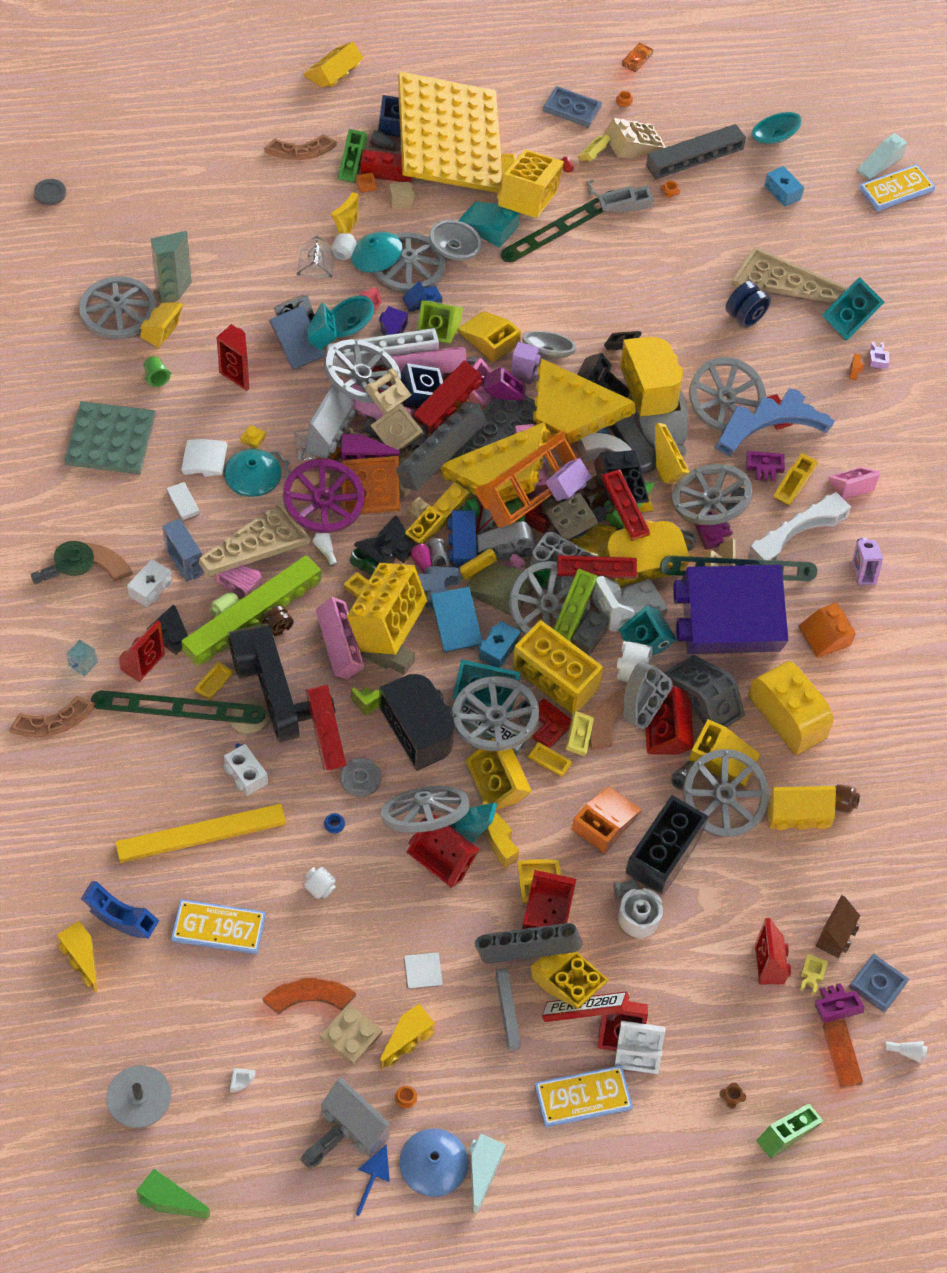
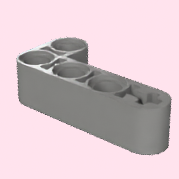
(559, 547)

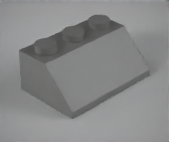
(355, 1118)

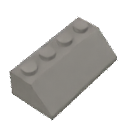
(329, 423)

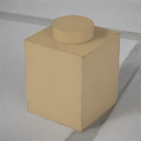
(401, 195)

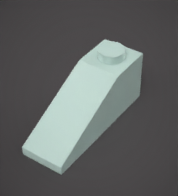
(883, 156)
(484, 1163)

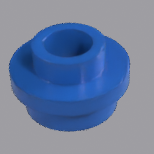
(331, 818)

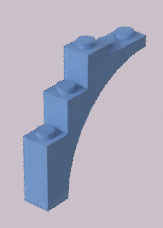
(768, 413)

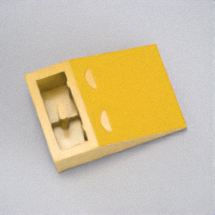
(491, 334)
(719, 737)
(568, 977)

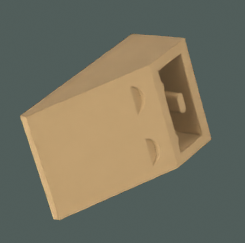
(632, 138)

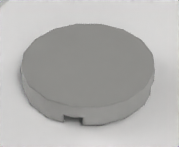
(360, 777)

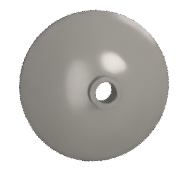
(455, 240)
(550, 344)

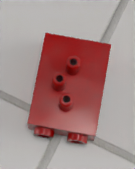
(443, 853)
(548, 900)

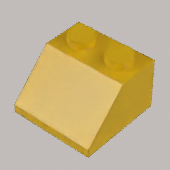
(161, 323)

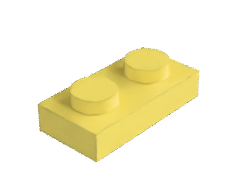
(594, 147)
(579, 733)

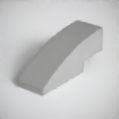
(627, 199)

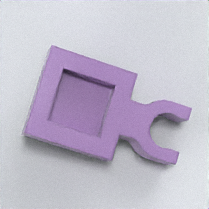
(878, 357)

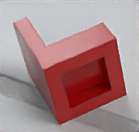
(537, 519)

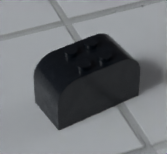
(418, 718)
(667, 845)

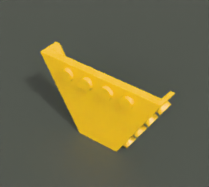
(576, 403)
(493, 459)

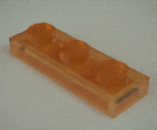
(842, 1053)

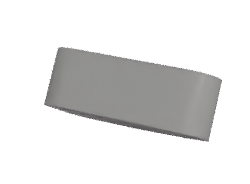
(508, 540)
(645, 694)

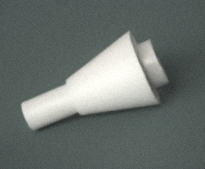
(324, 544)
(912, 1050)

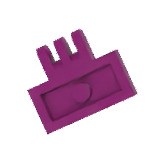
(765, 464)
(713, 535)
(838, 1004)

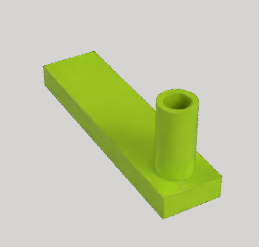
(575, 604)

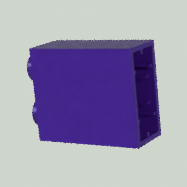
(732, 609)

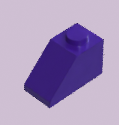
(393, 321)

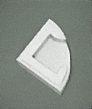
(241, 1079)

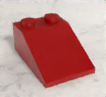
(144, 653)
(771, 955)

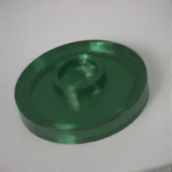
(74, 558)

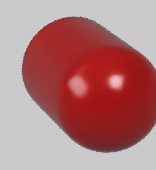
(567, 166)

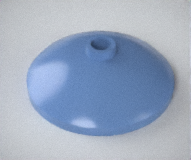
(431, 1176)

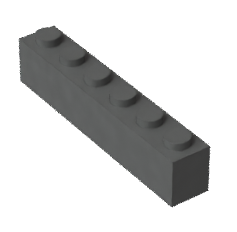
(695, 151)
(441, 445)

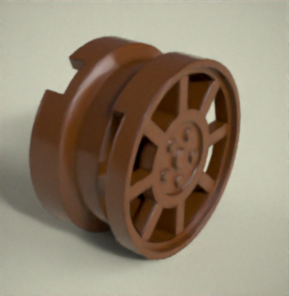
(278, 620)

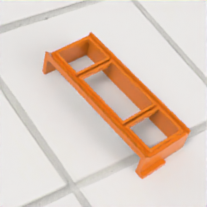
(492, 500)

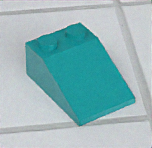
(491, 221)
(852, 308)

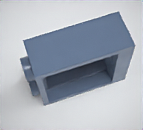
(182, 549)

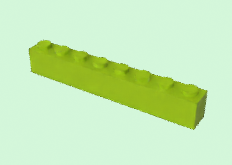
(249, 611)

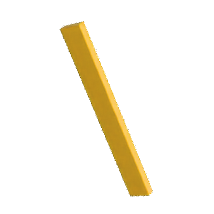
(200, 833)

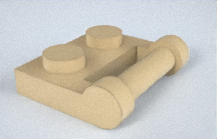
(392, 396)

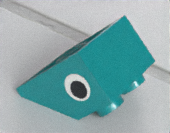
(649, 629)

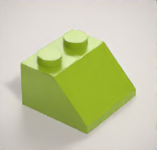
(442, 317)

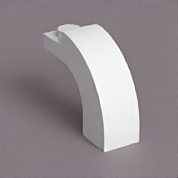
(598, 443)

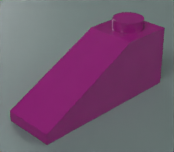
(360, 447)

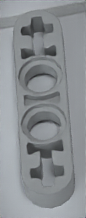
(508, 1009)

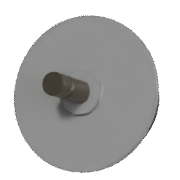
(138, 1096)

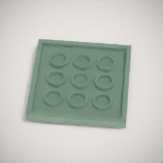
(110, 437)

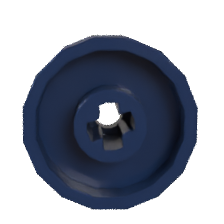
(748, 304)

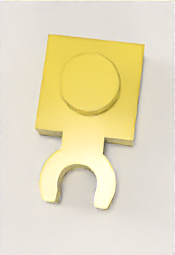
(813, 971)

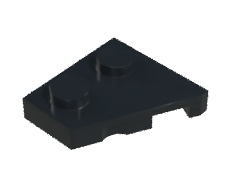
(397, 540)
(172, 630)

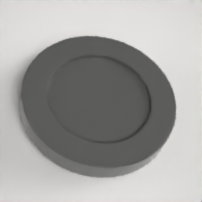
(50, 191)

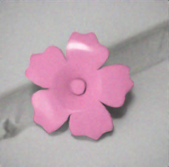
(516, 562)

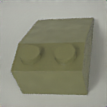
(494, 586)

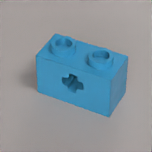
(784, 186)
(499, 644)

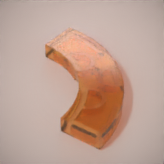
(309, 990)

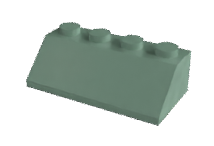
(171, 265)

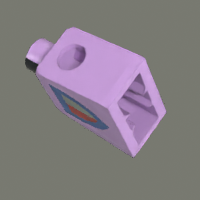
(867, 553)

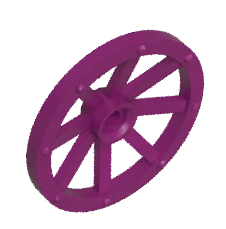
(323, 493)

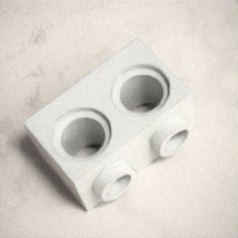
(249, 768)

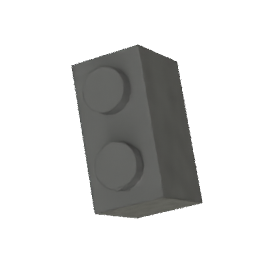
(590, 632)

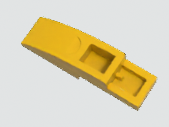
(437, 516)

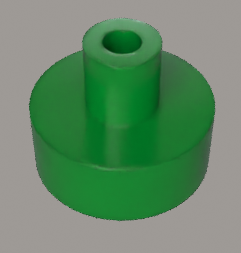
(471, 505)

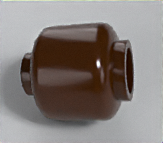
(846, 798)

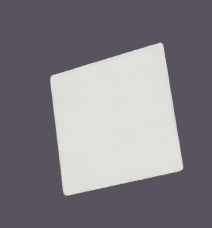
(423, 970)

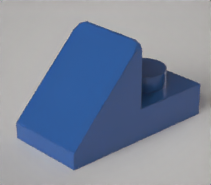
(418, 294)

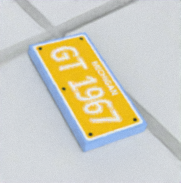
(897, 187)
(218, 926)
(583, 1096)

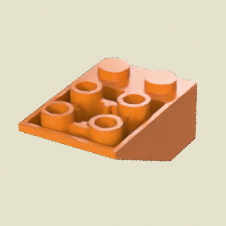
(605, 819)

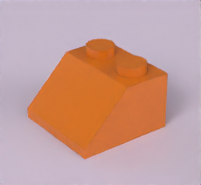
(827, 630)

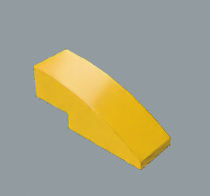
(796, 479)
(499, 838)

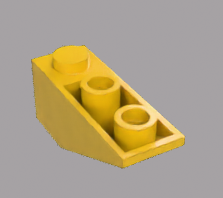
(78, 946)
(411, 1029)

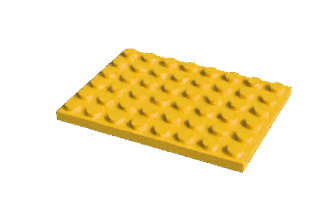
(449, 132)

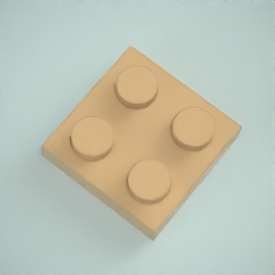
(397, 428)
(351, 1034)

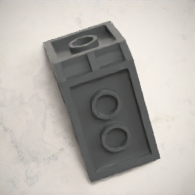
(710, 689)

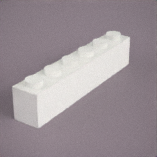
(394, 345)

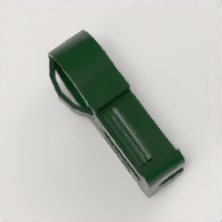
(367, 564)

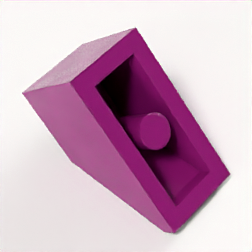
(504, 385)

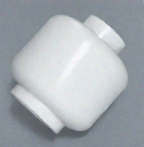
(343, 246)
(319, 882)

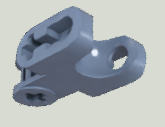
(437, 579)

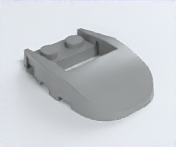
(675, 421)

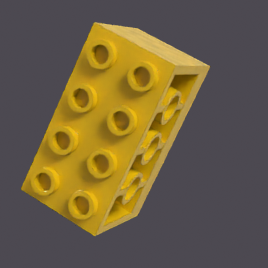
(530, 183)
(387, 608)
(557, 667)

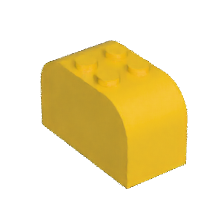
(651, 375)
(663, 541)
(792, 706)

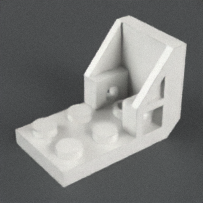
(622, 604)

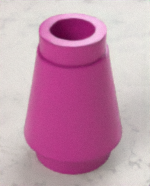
(422, 557)

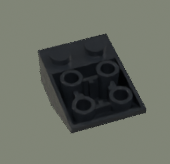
(629, 465)

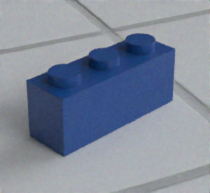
(462, 537)

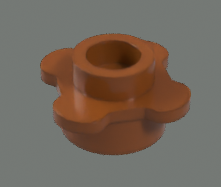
(734, 1089)

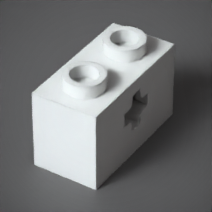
(149, 583)

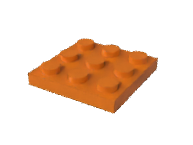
(379, 483)

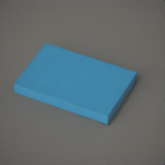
(456, 619)

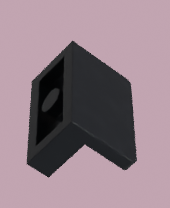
(593, 367)

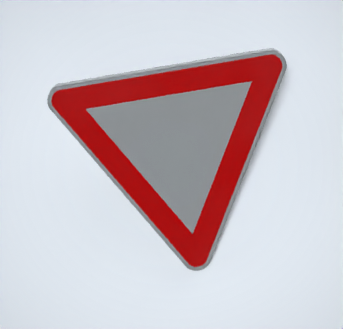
(484, 520)

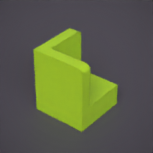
(365, 699)

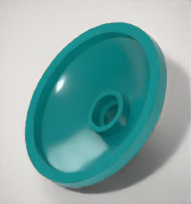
(777, 128)
(376, 252)
(352, 315)
(252, 472)

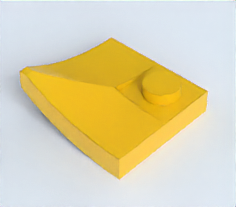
(347, 214)
(595, 539)
(526, 871)

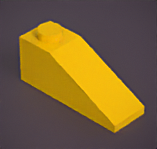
(668, 458)

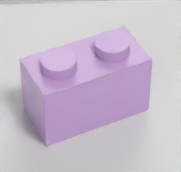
(525, 362)
(568, 480)

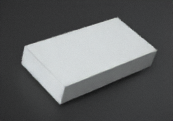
(183, 501)

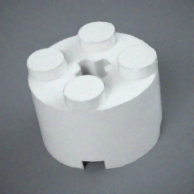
(632, 655)
(640, 913)

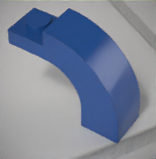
(118, 915)

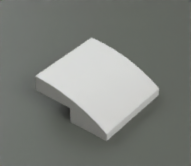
(204, 457)
(639, 1047)

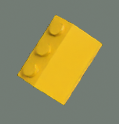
(335, 65)
(498, 776)
(801, 807)

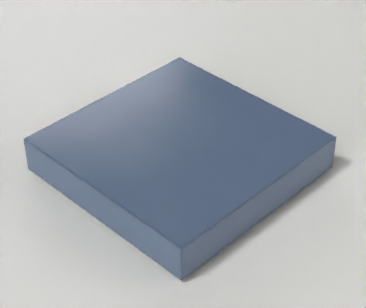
(879, 983)

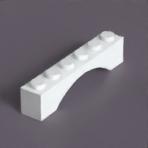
(828, 513)

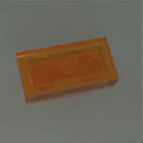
(637, 57)

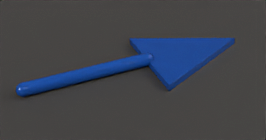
(377, 1167)

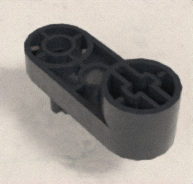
(256, 654)

